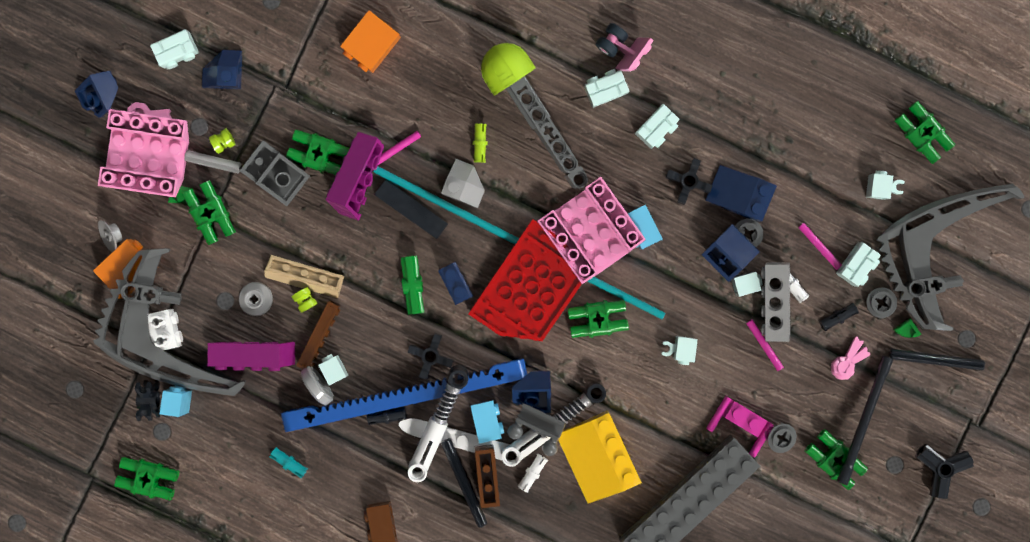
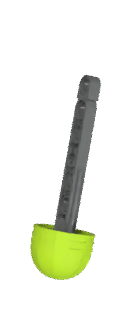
(506, 69)

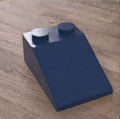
(741, 193)

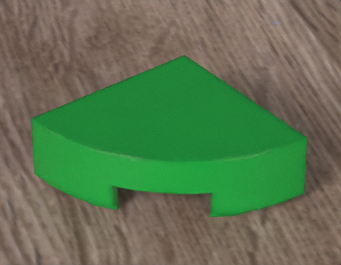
(179, 197)
(907, 329)

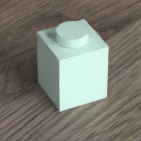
(746, 284)
(333, 369)

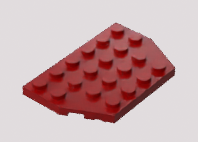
(528, 288)

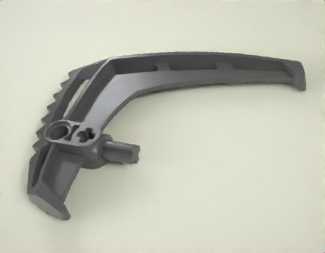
(916, 248)
(135, 333)

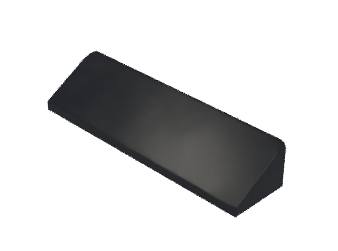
(411, 209)

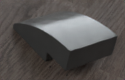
(274, 173)

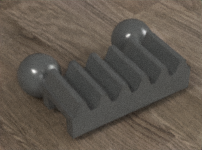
(541, 423)

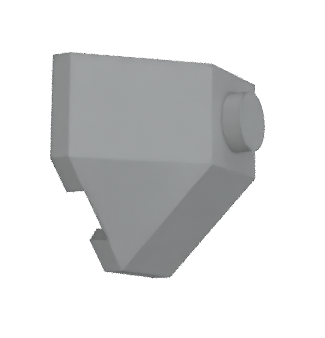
(464, 184)

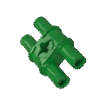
(934, 131)
(314, 143)
(204, 222)
(606, 326)
(826, 461)
(140, 485)

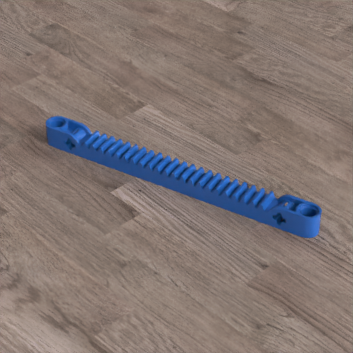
(297, 418)

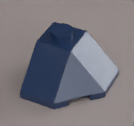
(223, 71)
(97, 92)
(534, 391)

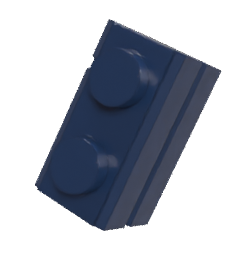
(455, 283)

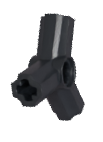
(954, 464)

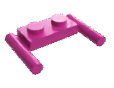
(743, 418)

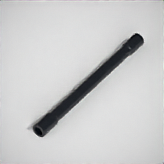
(847, 468)

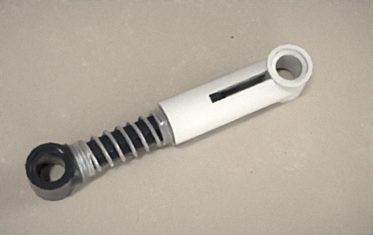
(584, 401)
(437, 425)

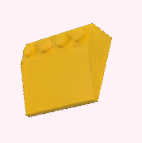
(598, 457)

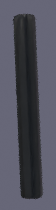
(937, 359)
(464, 483)

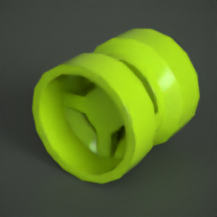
(222, 140)
(302, 295)

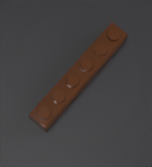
(318, 335)

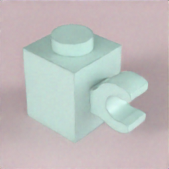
(882, 185)
(683, 349)

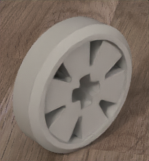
(317, 385)

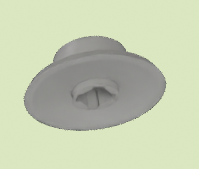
(110, 234)
(264, 297)

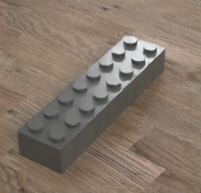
(695, 495)

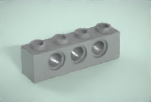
(779, 332)

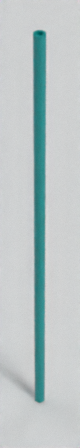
(507, 236)

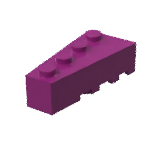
(355, 175)
(251, 355)

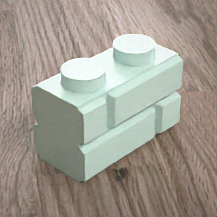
(175, 49)
(606, 88)
(657, 126)
(859, 264)

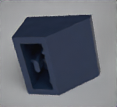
(730, 253)

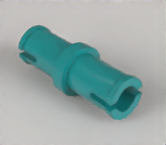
(288, 462)

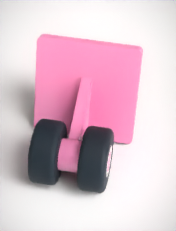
(614, 41)

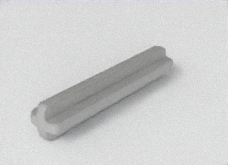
(211, 161)

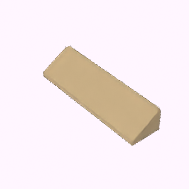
(304, 276)

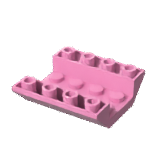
(145, 153)
(593, 229)

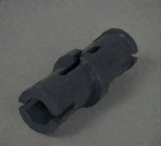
(838, 316)
(387, 416)

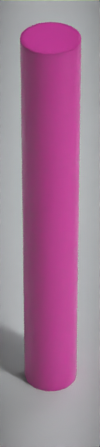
(399, 146)
(820, 246)
(764, 344)

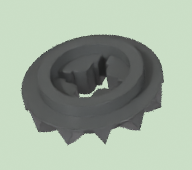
(749, 225)
(890, 300)
(782, 446)

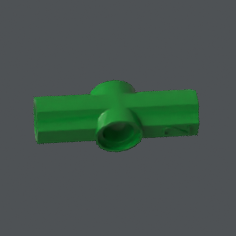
(412, 285)

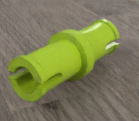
(480, 143)

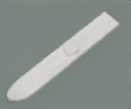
(459, 438)

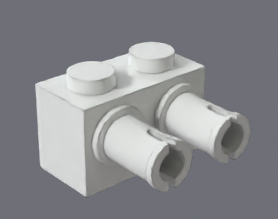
(164, 329)

